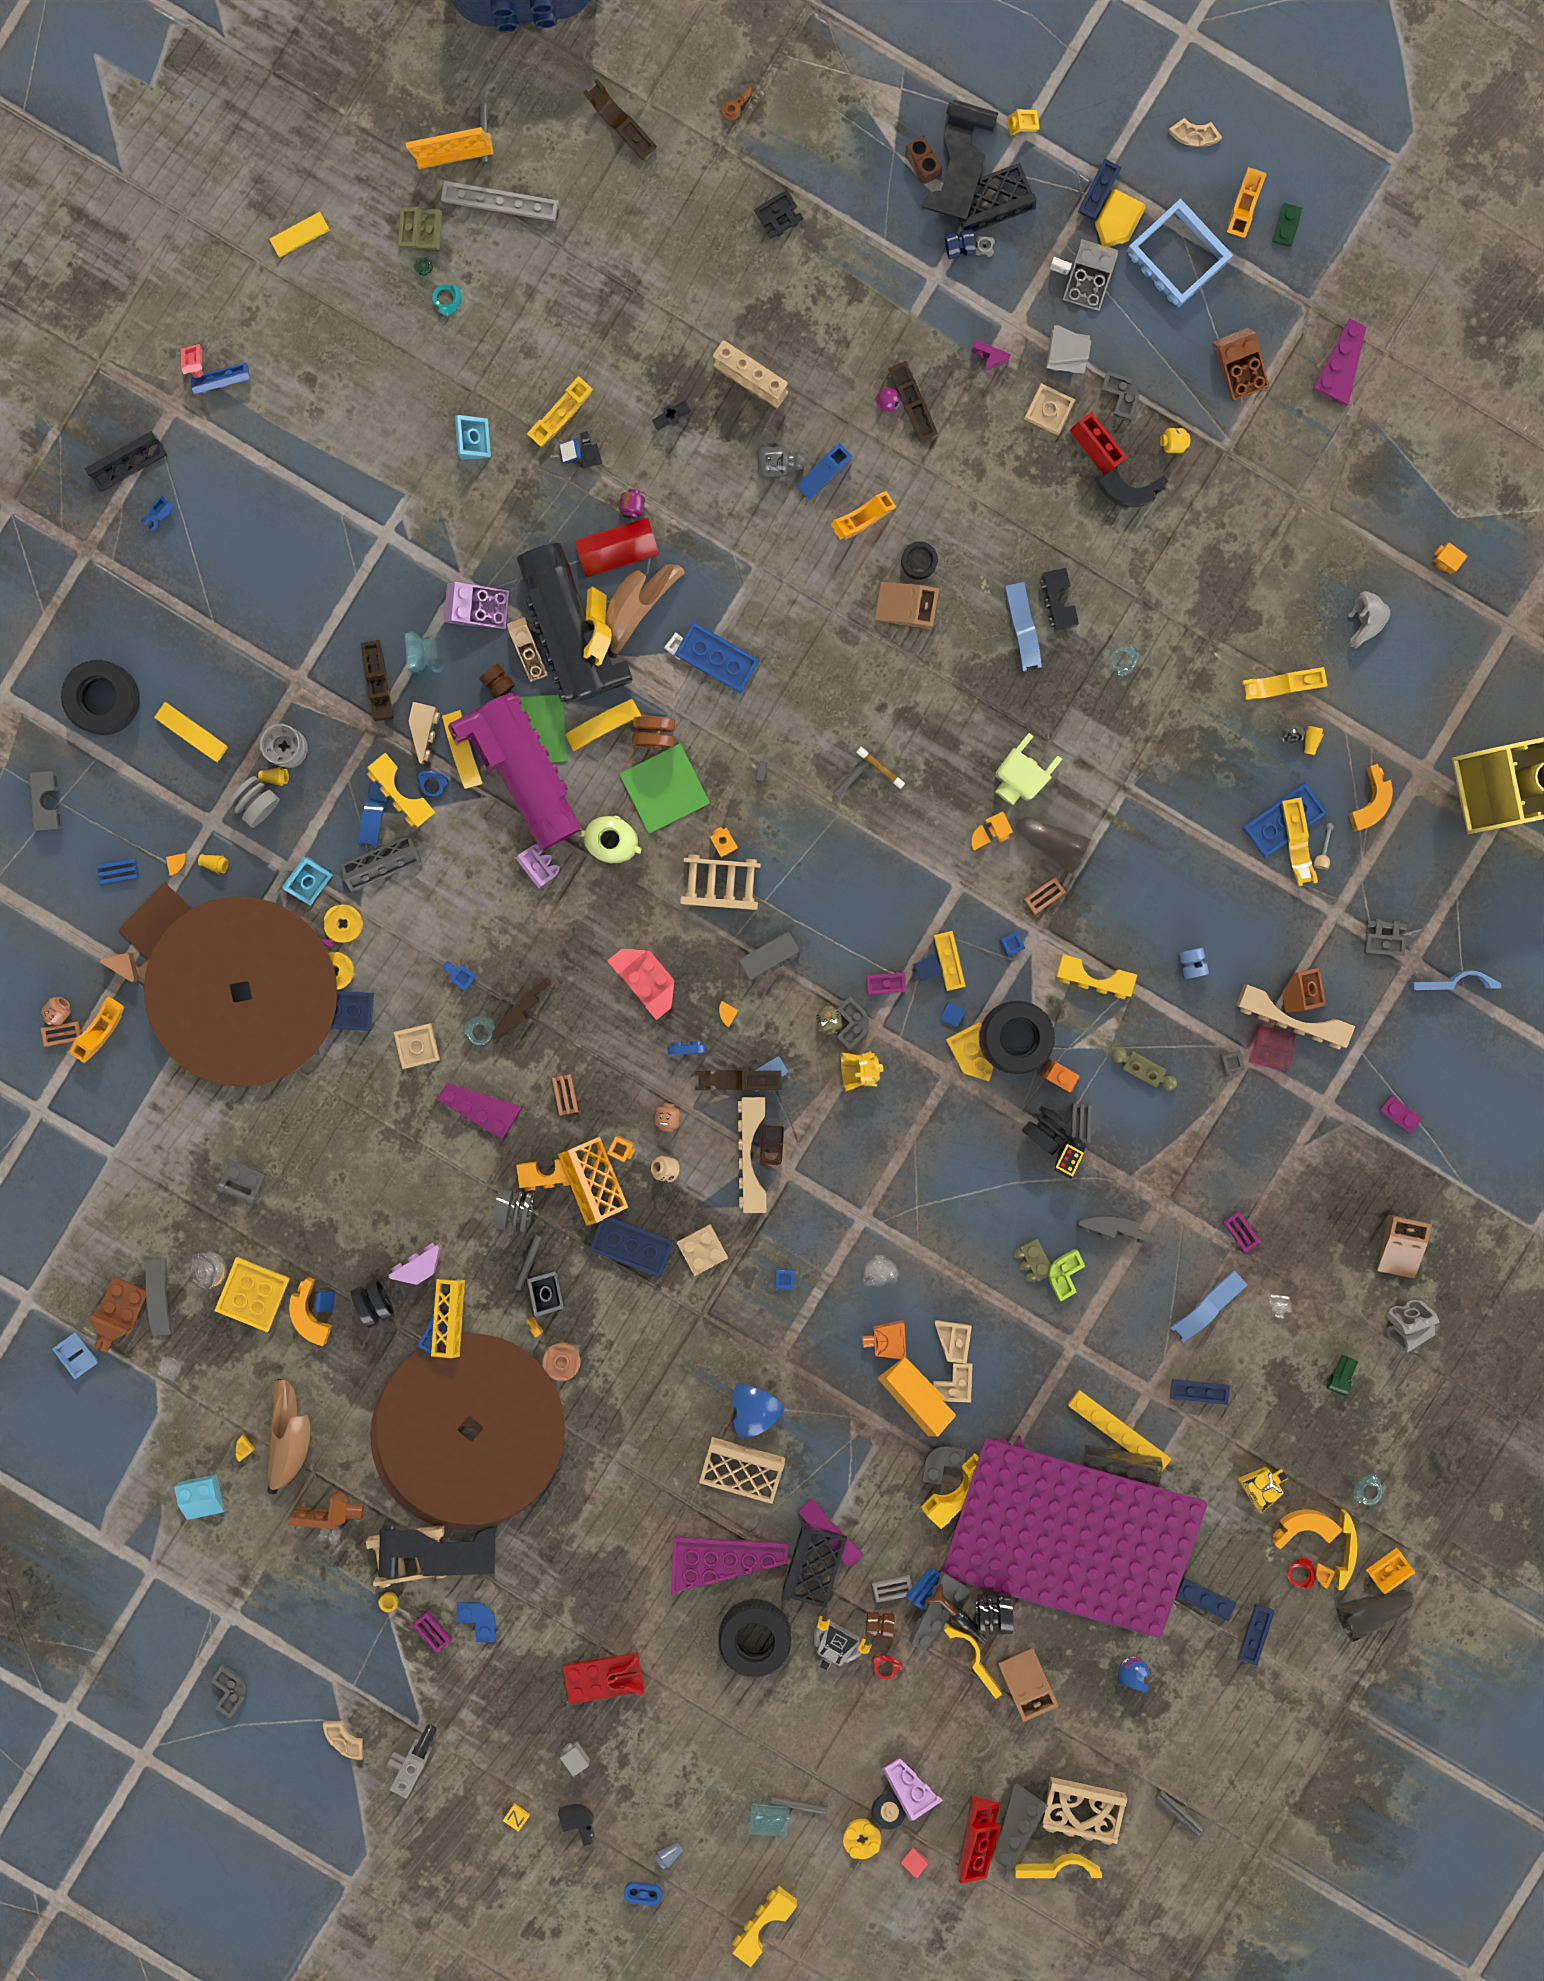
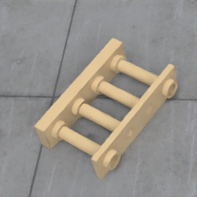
(710, 899)
(433, 1532)

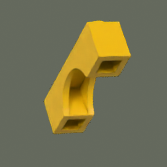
(383, 772)
(1119, 982)
(944, 1507)
(778, 1907)

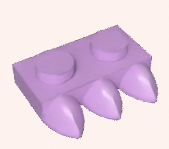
(537, 866)

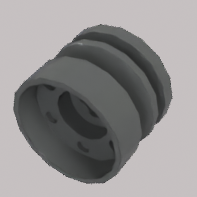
(512, 1210)

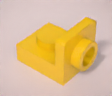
(1023, 121)

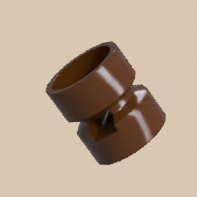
(495, 679)
(880, 1625)

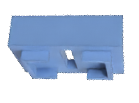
(71, 1346)

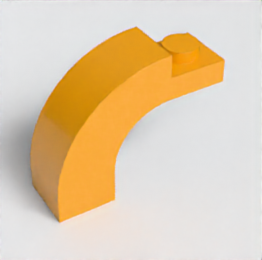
(1245, 202)
(864, 516)
(1379, 801)
(99, 1030)
(303, 1320)
(1305, 1520)

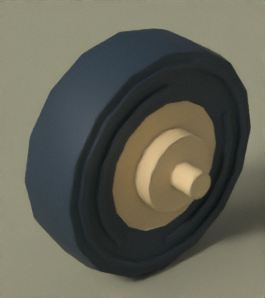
(887, 1812)

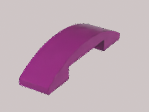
(816, 1516)

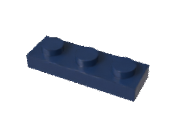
(1099, 189)
(1199, 1391)
(1205, 1599)
(1256, 1634)

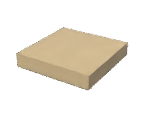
(1049, 409)
(416, 1046)

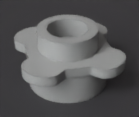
(988, 241)

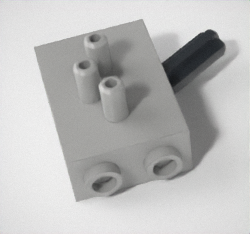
(410, 1767)

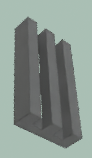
(1081, 1123)

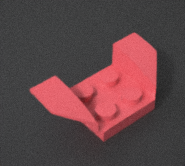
(645, 978)

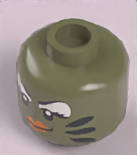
(829, 1020)

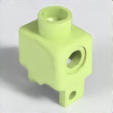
(1022, 775)

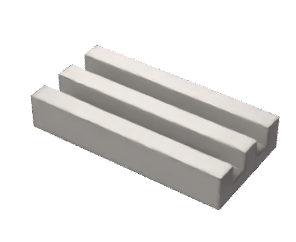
(893, 1588)

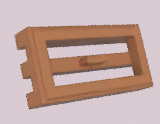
(1031, 905)
(77, 1031)
(557, 1094)

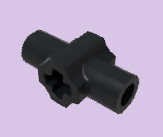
(663, 420)

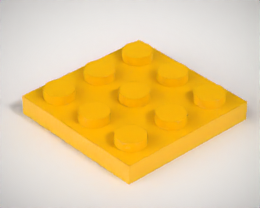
(252, 1294)

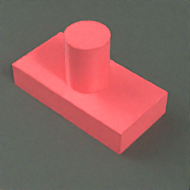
(192, 360)

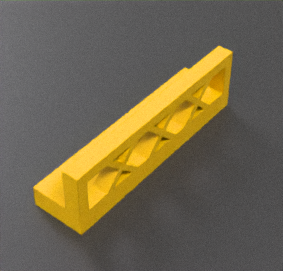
(454, 1316)

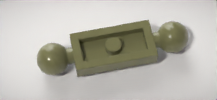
(1144, 1069)

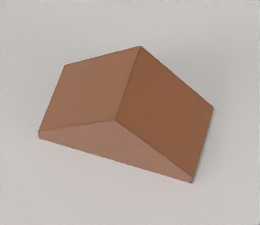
(123, 965)

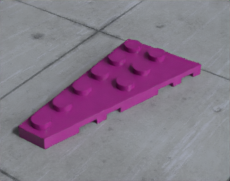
(713, 1560)

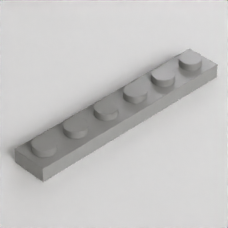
(499, 201)

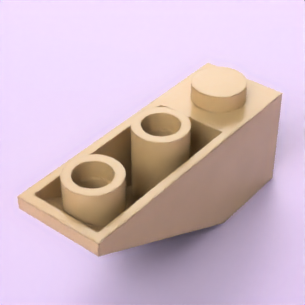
(527, 649)
(421, 724)

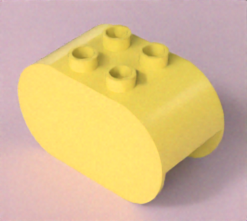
(1501, 785)

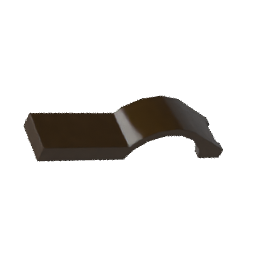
(620, 121)
(739, 1080)

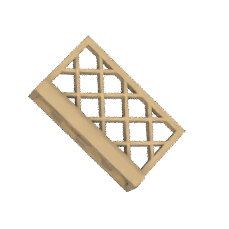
(742, 1454)

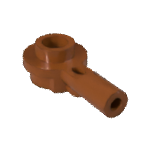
(731, 109)

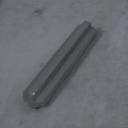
(1179, 1813)

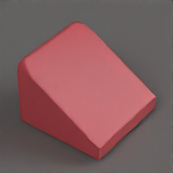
(914, 1862)

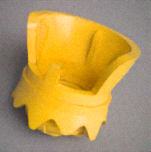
(860, 1070)

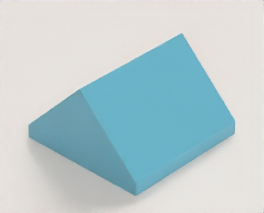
(472, 437)
(307, 880)

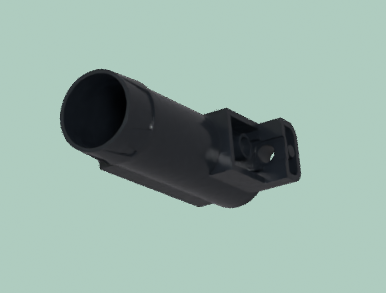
(564, 627)

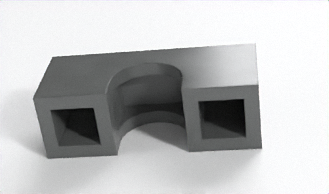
(41, 785)

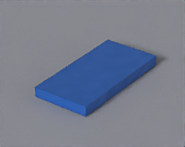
(716, 657)
(1269, 828)

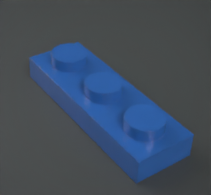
(220, 378)

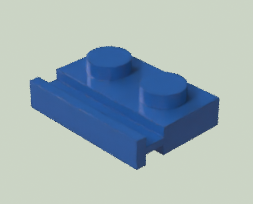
(923, 1588)

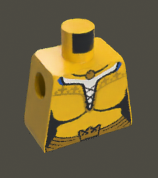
(1263, 1487)

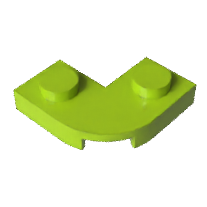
(1060, 1274)

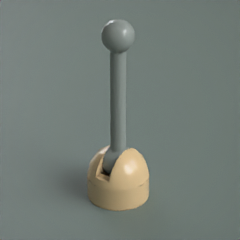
(1322, 861)

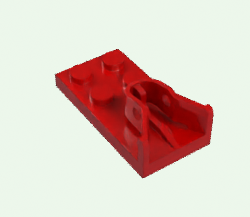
(604, 1678)

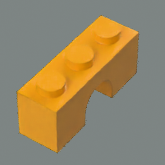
(530, 1176)

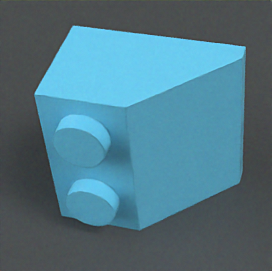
(199, 1497)

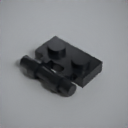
(775, 209)

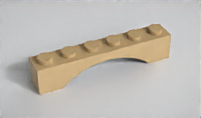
(1258, 1002)
(753, 1193)

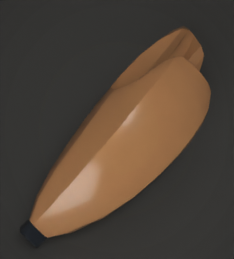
(631, 604)
(288, 1438)

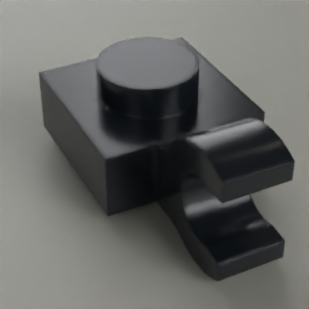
(589, 453)

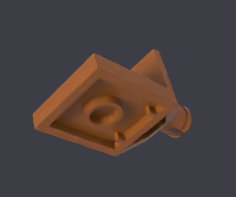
(117, 1312)
(338, 1513)

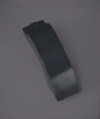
(1127, 496)

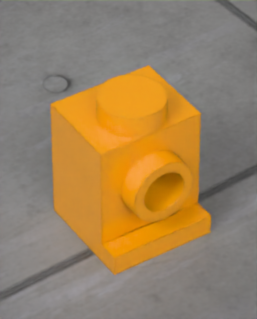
(999, 827)

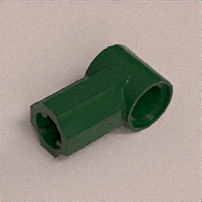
(1340, 1380)

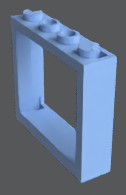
(1205, 236)

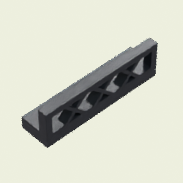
(123, 454)

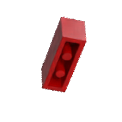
(1098, 443)

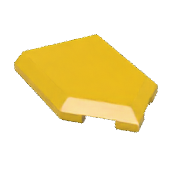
(1118, 218)
(968, 1053)

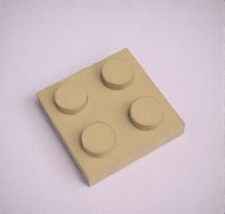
(702, 1249)

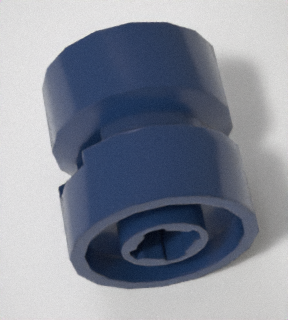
(960, 244)

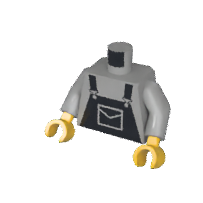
(837, 1644)

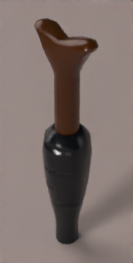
(959, 1617)

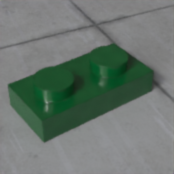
(1287, 224)

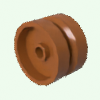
(653, 735)

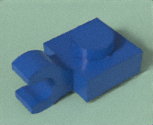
(158, 510)
(460, 976)

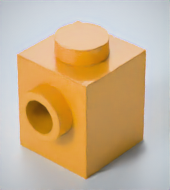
(1449, 558)
(723, 841)
(621, 1149)

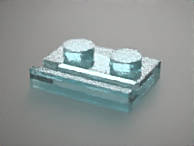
(769, 1820)

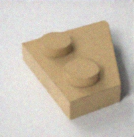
(954, 1340)

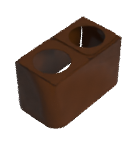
(924, 176)
(767, 1143)

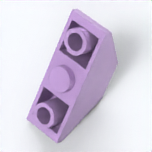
(418, 1267)

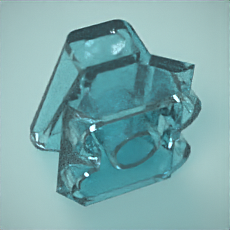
(423, 652)

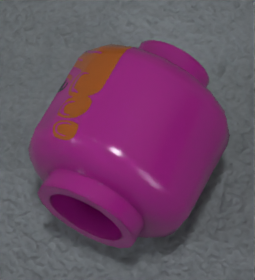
(631, 504)

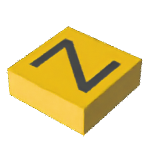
(516, 1817)

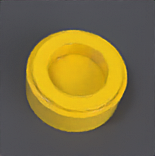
(388, 1602)

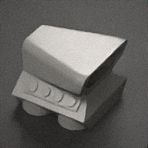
(1068, 351)
(1411, 1324)

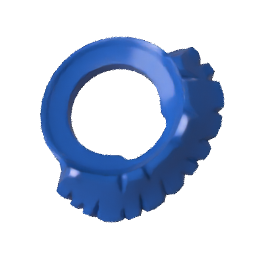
(442, 780)

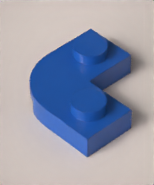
(481, 1615)

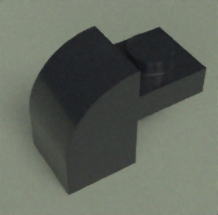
(580, 1817)

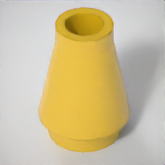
(1312, 739)
(274, 776)
(214, 863)

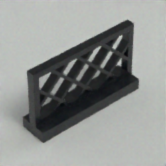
(1002, 211)
(797, 1561)

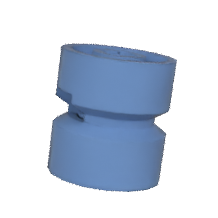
(1194, 956)

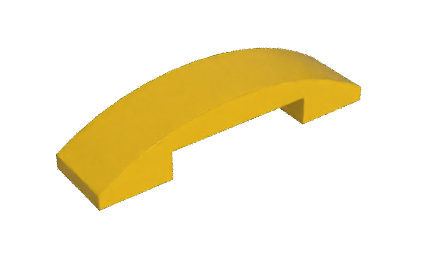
(561, 412)
(602, 724)
(463, 755)
(1344, 1573)

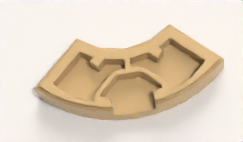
(1195, 135)
(343, 1741)

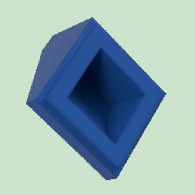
(952, 1014)
(325, 1301)

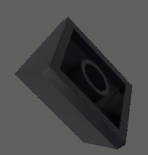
(544, 1293)

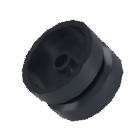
(372, 1303)

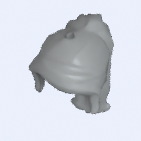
(1372, 614)

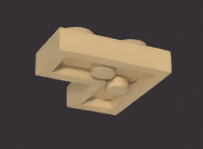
(960, 1387)

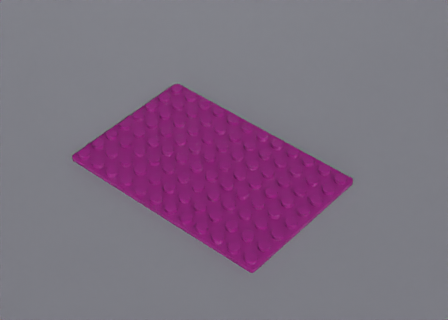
(1073, 1538)

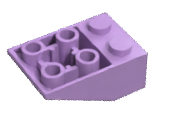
(476, 605)

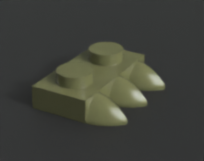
(1034, 1259)

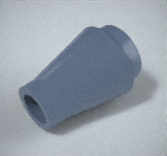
(668, 1855)

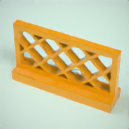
(451, 147)
(582, 1186)

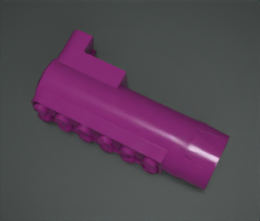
(512, 747)

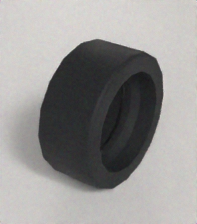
(912, 547)

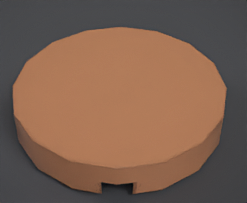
(561, 1361)

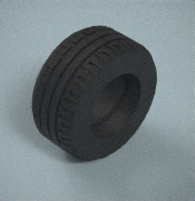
(74, 693)
(1042, 1030)
(749, 1663)

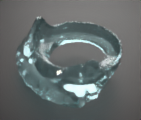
(1127, 669)
(470, 1024)
(1370, 1480)

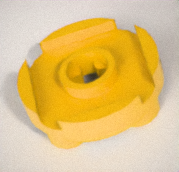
(332, 923)
(346, 969)
(858, 1849)

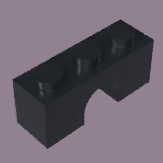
(1061, 616)

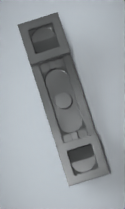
(157, 1296)

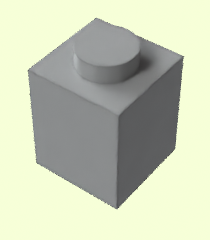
(574, 1758)

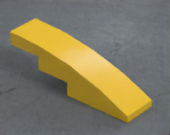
(191, 732)

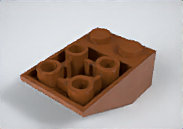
(1241, 363)

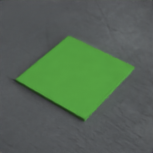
(549, 720)
(664, 788)

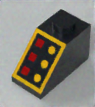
(1069, 1156)

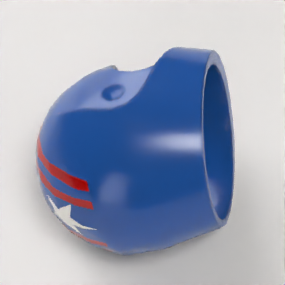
(1132, 1673)

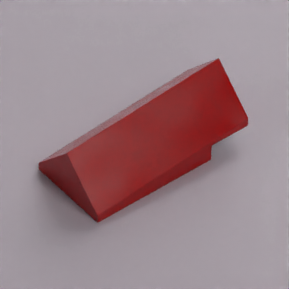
(617, 547)
(978, 1840)

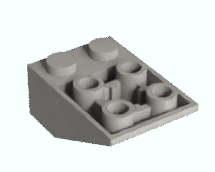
(1090, 274)

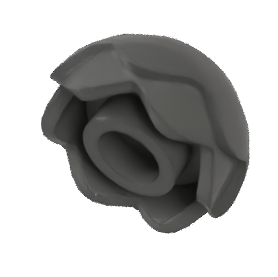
(1292, 733)

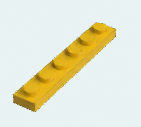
(1114, 1427)

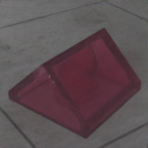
(1272, 1048)

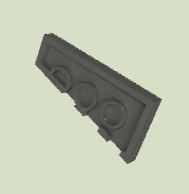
(934, 1614)
(1019, 1825)

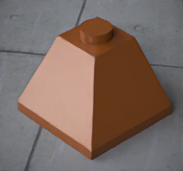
(1304, 991)

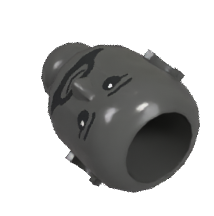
(776, 460)

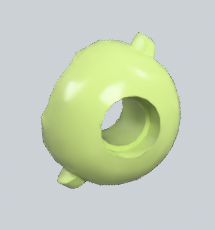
(627, 839)

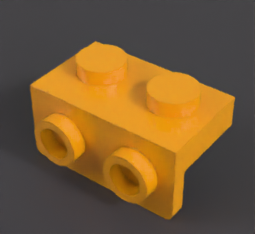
(1390, 1571)

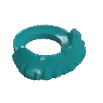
(448, 309)

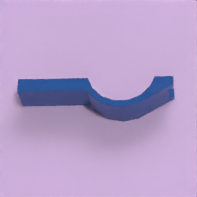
(372, 816)

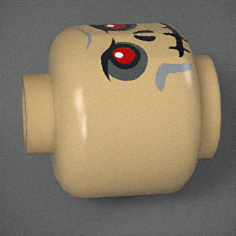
(665, 1169)

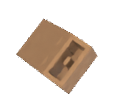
(907, 604)
(1403, 1246)
(1028, 1684)

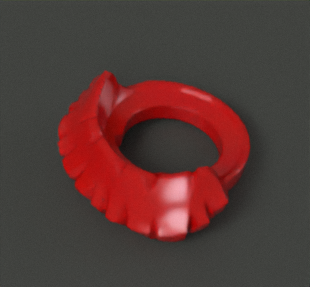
(1306, 1564)
(877, 1660)

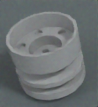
(276, 738)
(249, 798)

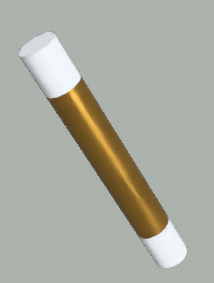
(880, 767)

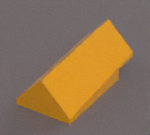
(917, 1397)

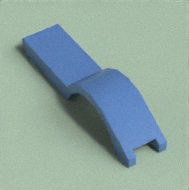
(1023, 625)
(1487, 981)
(1210, 1306)

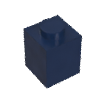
(926, 968)

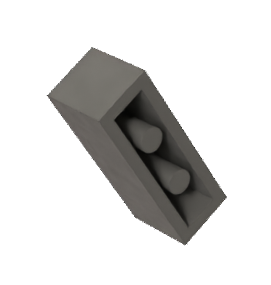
(770, 956)

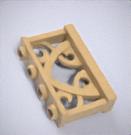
(750, 374)
(1106, 1796)

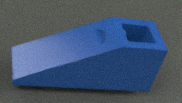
(825, 471)

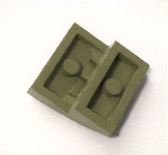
(420, 228)

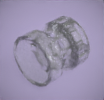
(334, 1536)

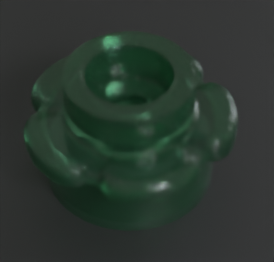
(418, 266)

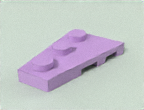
(910, 1790)

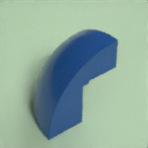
(754, 1410)

